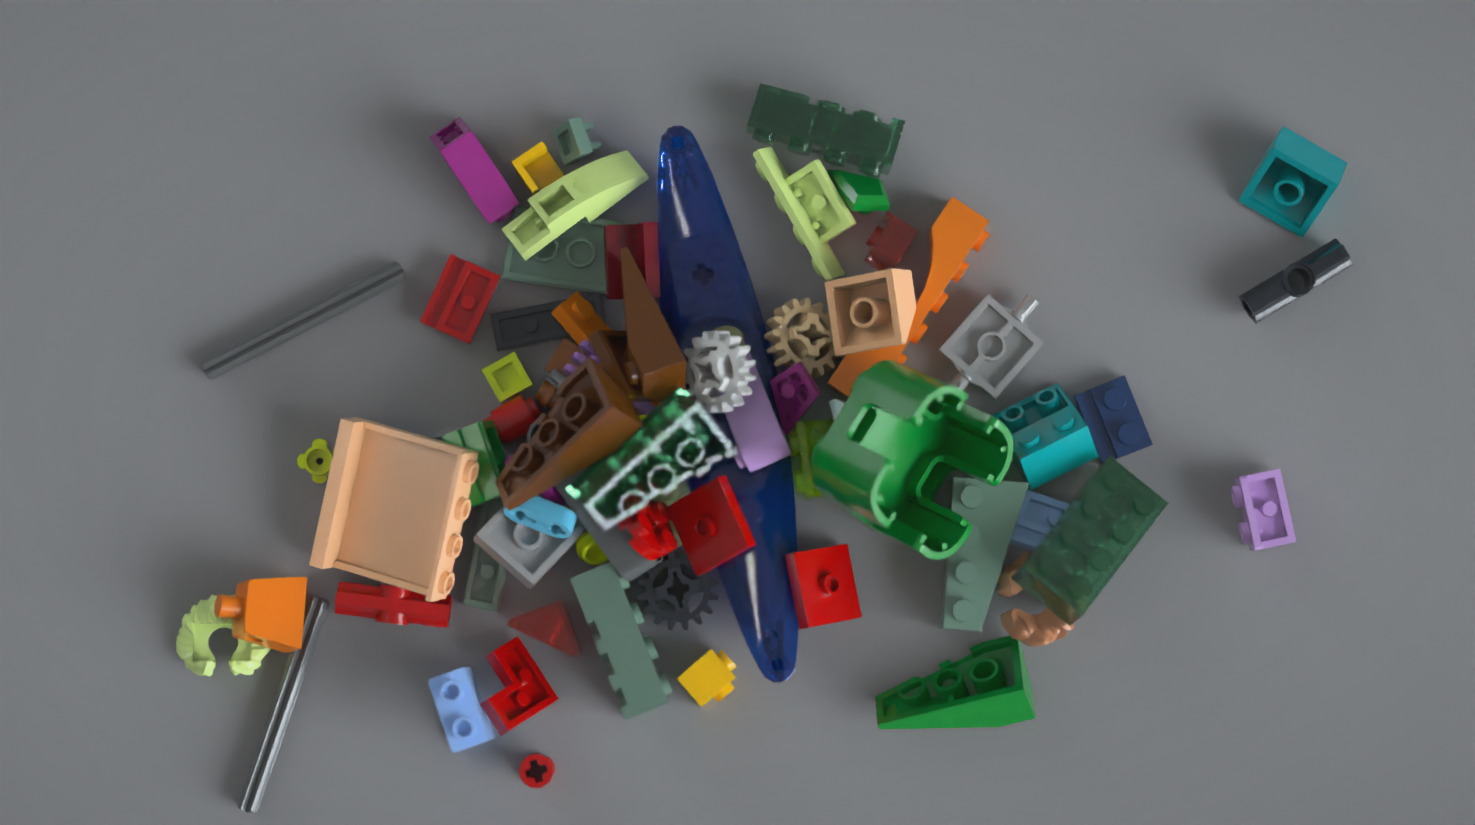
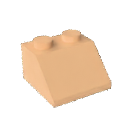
(870, 310)

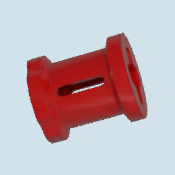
(532, 781)

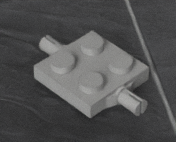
(992, 345)

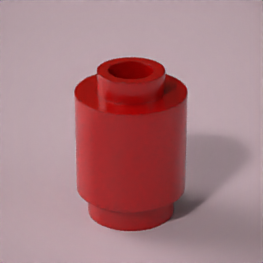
(514, 418)

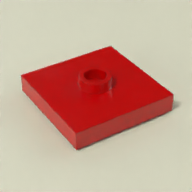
(711, 525)
(823, 586)

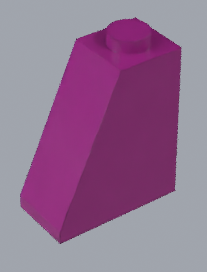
(475, 171)

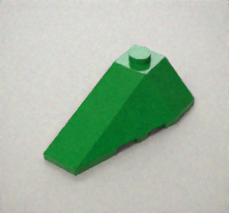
(973, 692)

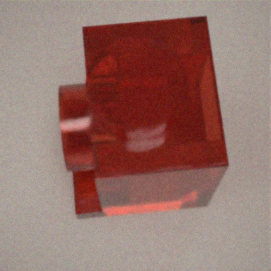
(890, 243)

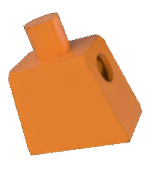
(267, 612)

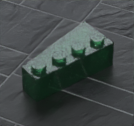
(824, 130)
(668, 448)

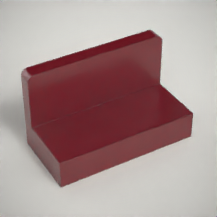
(644, 248)

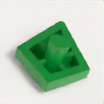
(860, 191)

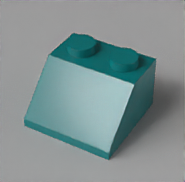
(1293, 181)

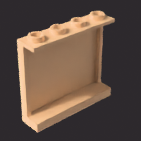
(395, 507)

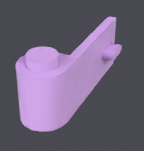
(756, 428)

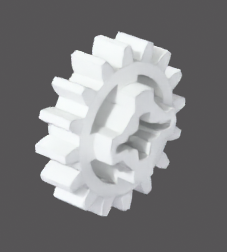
(718, 371)

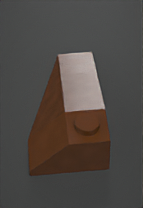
(652, 351)
(581, 428)

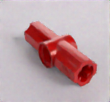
(391, 605)

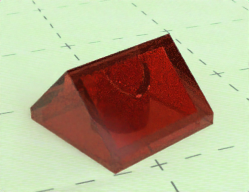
(551, 626)

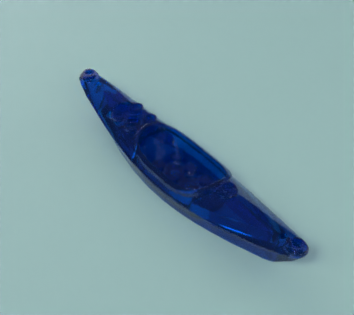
(699, 235)

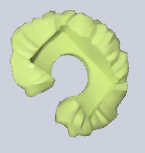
(193, 642)

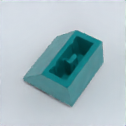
(1047, 436)

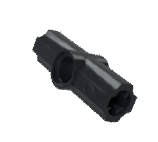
(1314, 268)

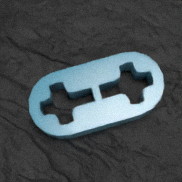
(544, 517)

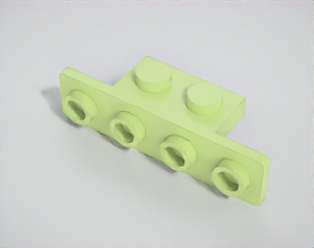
(812, 207)

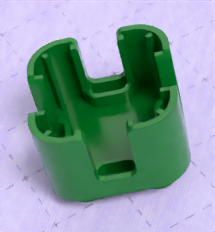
(896, 449)

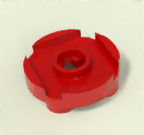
(650, 530)

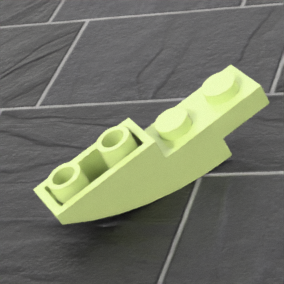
(577, 195)

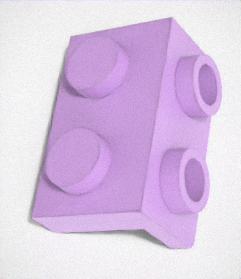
(1263, 510)

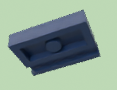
(1113, 419)

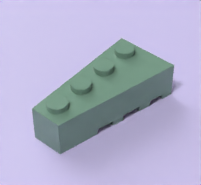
(976, 565)
(620, 640)

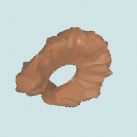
(1028, 628)

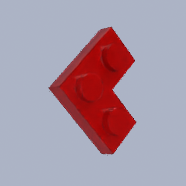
(524, 691)

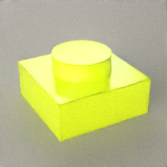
(507, 377)

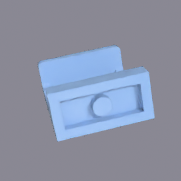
(460, 709)

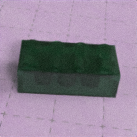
(1089, 540)

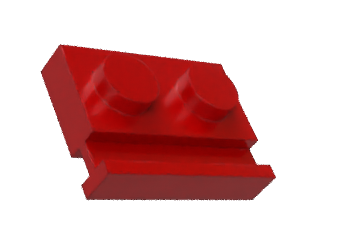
(460, 299)

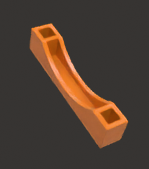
(951, 239)

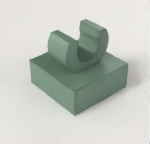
(574, 141)

